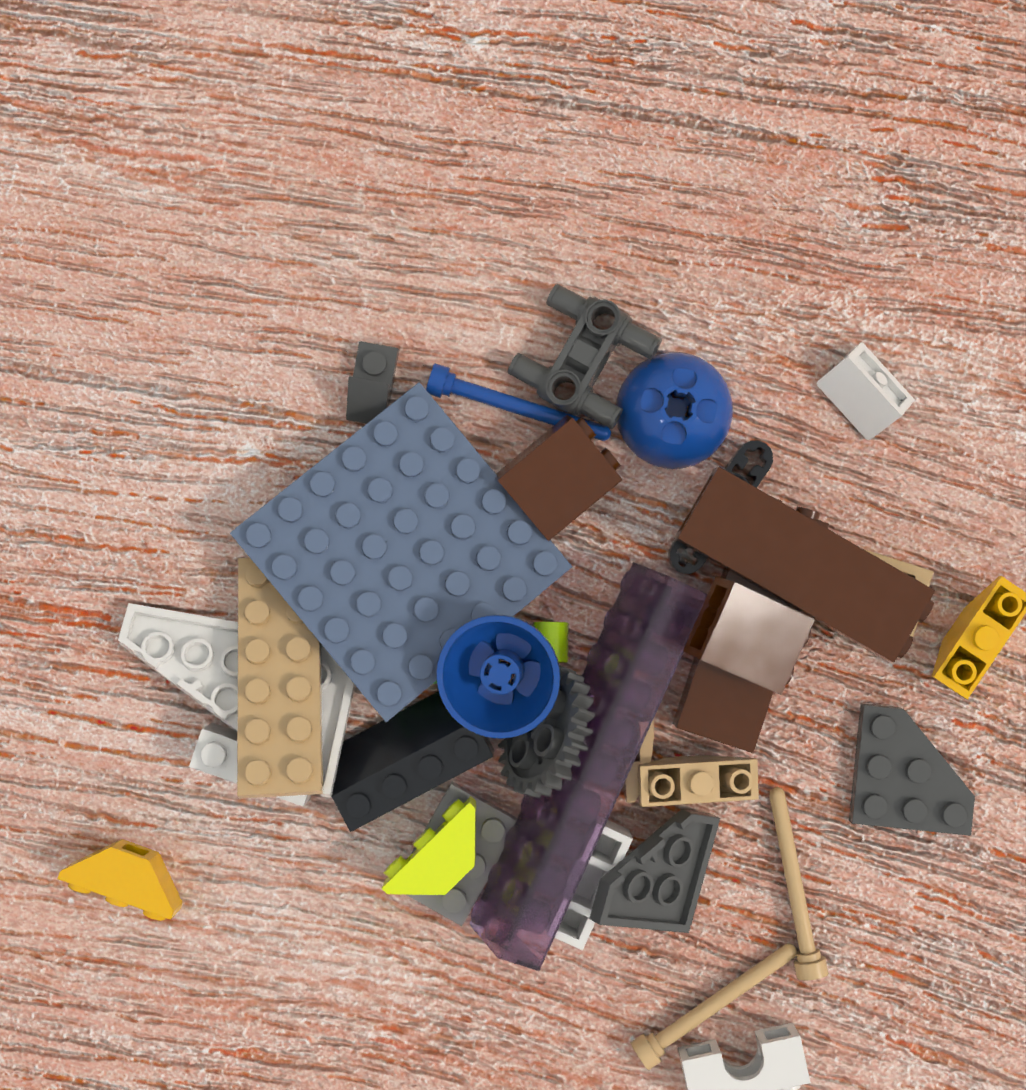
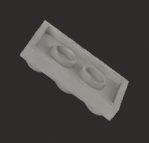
(491, 831)

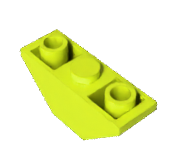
(440, 855)

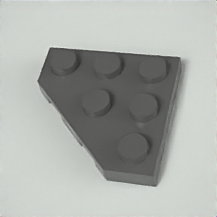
(904, 778)
(660, 878)

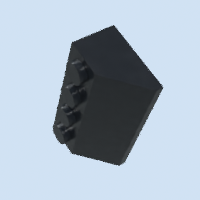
(403, 760)

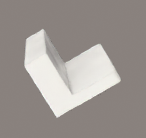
(865, 392)

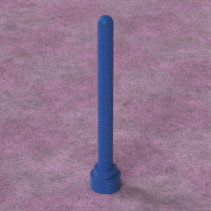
(444, 383)

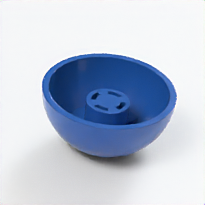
(656, 422)
(479, 686)

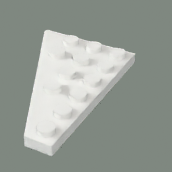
(202, 661)

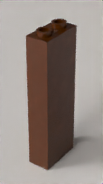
(805, 565)
(724, 704)

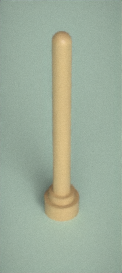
(809, 961)
(652, 1047)

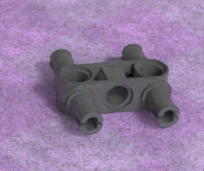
(584, 355)

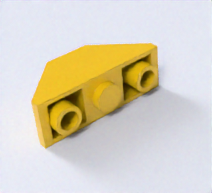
(979, 636)
(126, 877)

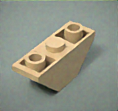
(697, 780)

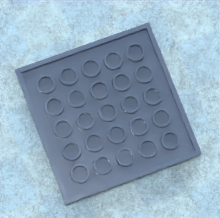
(399, 548)

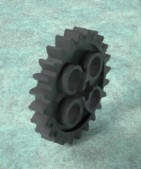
(546, 753)

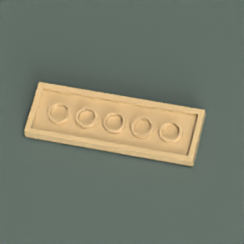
(276, 694)

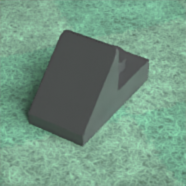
(371, 382)

